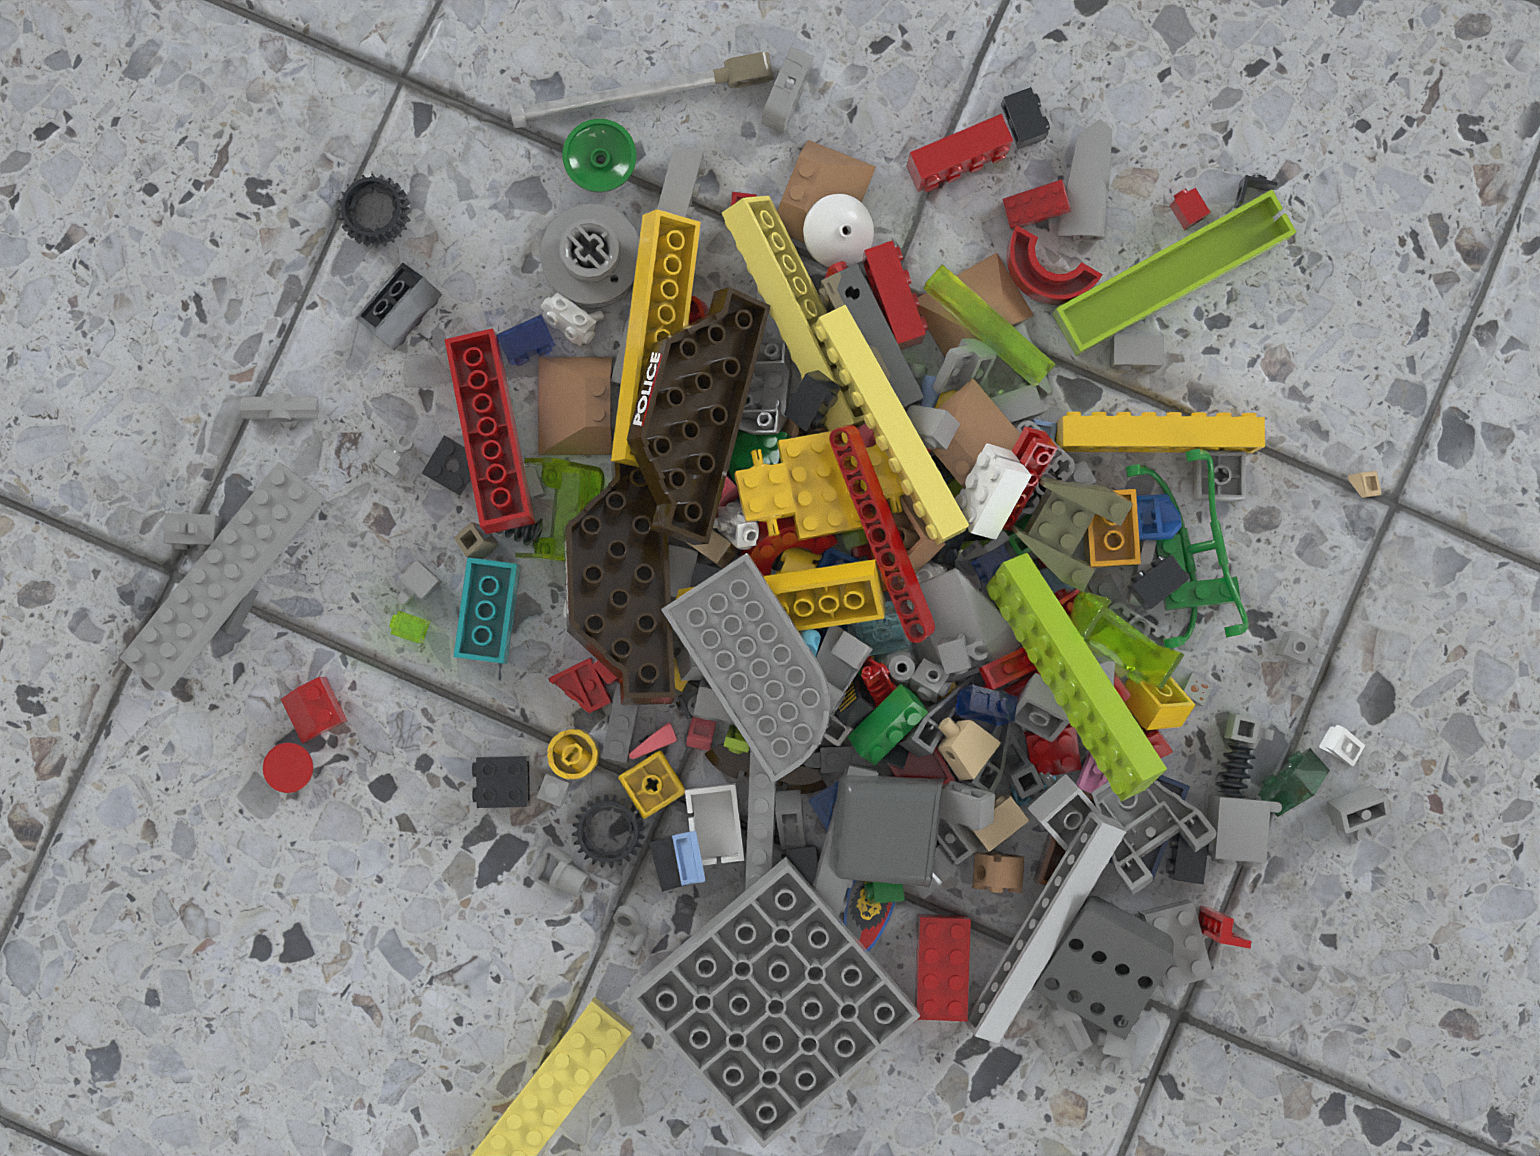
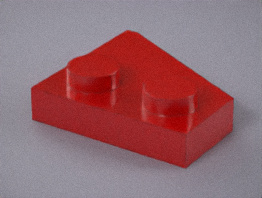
(583, 685)

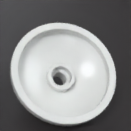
(824, 230)

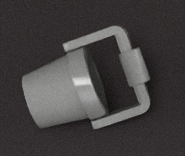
(566, 875)

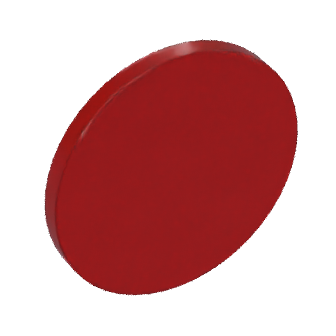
(288, 767)

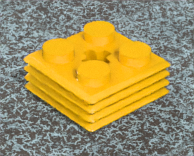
(647, 800)

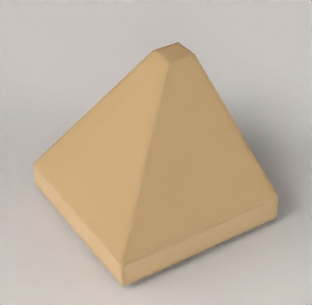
(1366, 483)

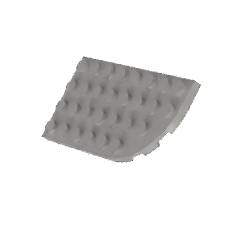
(755, 664)

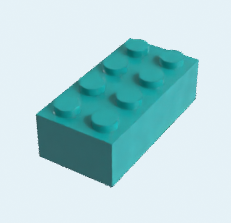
(487, 610)

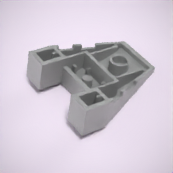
(1149, 822)

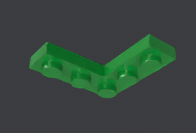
(1193, 593)

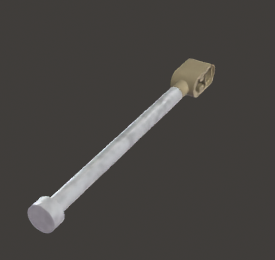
(737, 71)

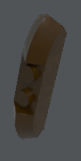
(730, 763)

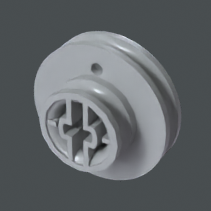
(584, 279)

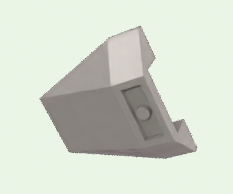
(768, 390)
(960, 609)

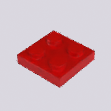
(1056, 756)

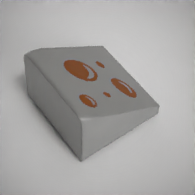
(1197, 689)

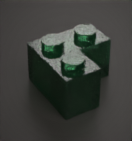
(1295, 782)

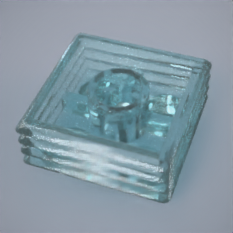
(887, 639)

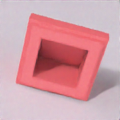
(701, 733)

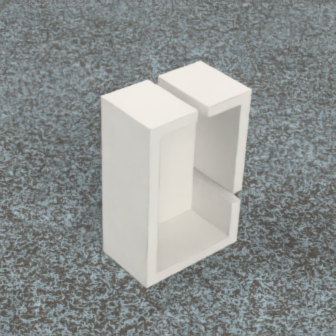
(992, 490)
(716, 822)

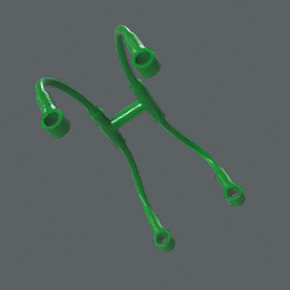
(1190, 549)

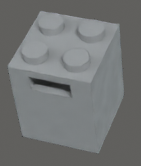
(1240, 829)

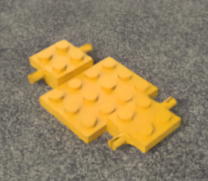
(809, 487)

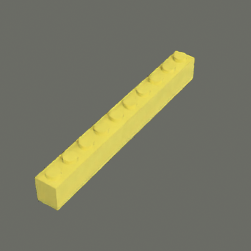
(891, 425)

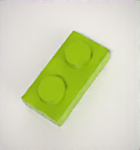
(735, 741)

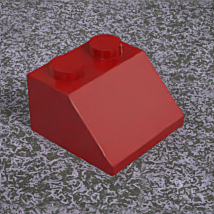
(313, 709)

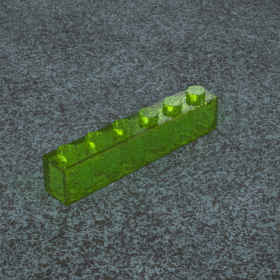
(988, 325)

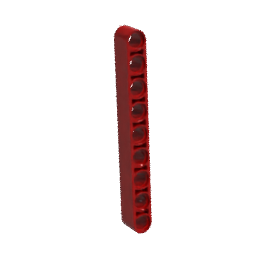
(884, 520)

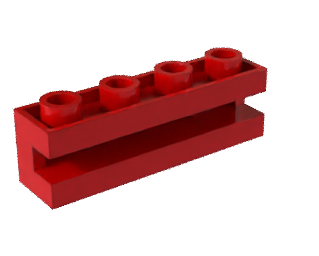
(1035, 452)

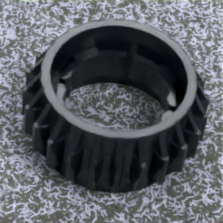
(367, 186)
(586, 843)

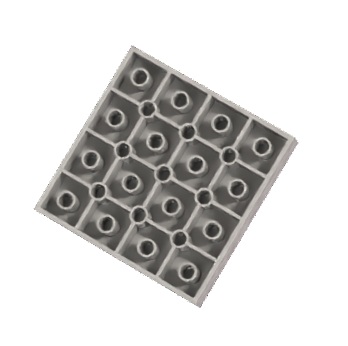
(774, 1002)

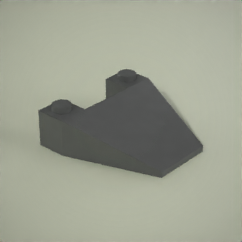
(926, 734)

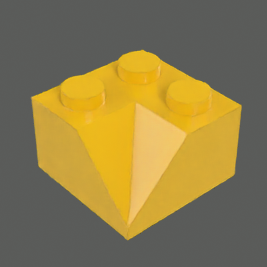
(1159, 707)

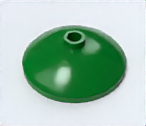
(595, 140)

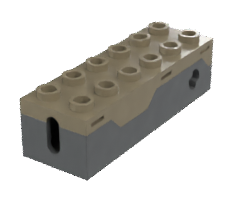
(849, 281)

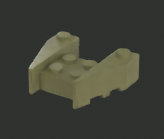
(1062, 521)

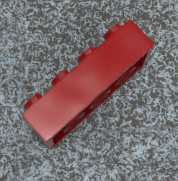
(1037, 204)

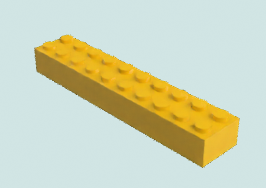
(657, 306)

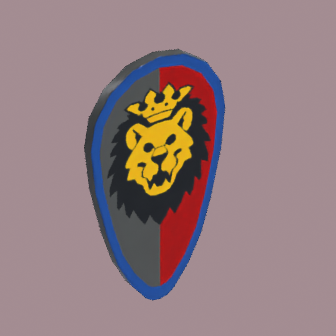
(865, 919)

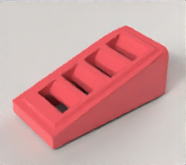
(663, 737)

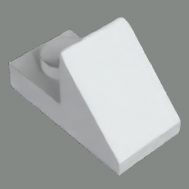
(1342, 745)

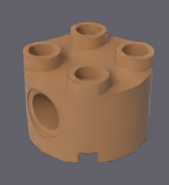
(998, 872)

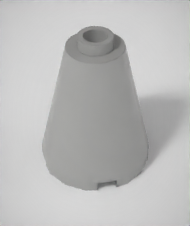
(891, 660)

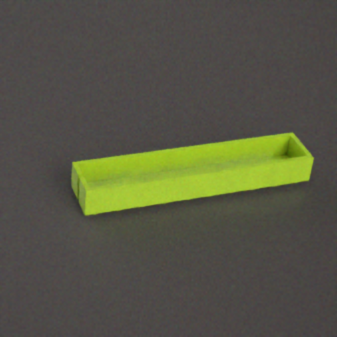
(1173, 273)
(1075, 677)

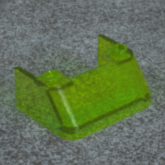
(574, 488)
(1122, 642)

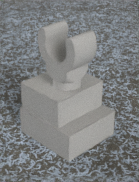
(391, 460)

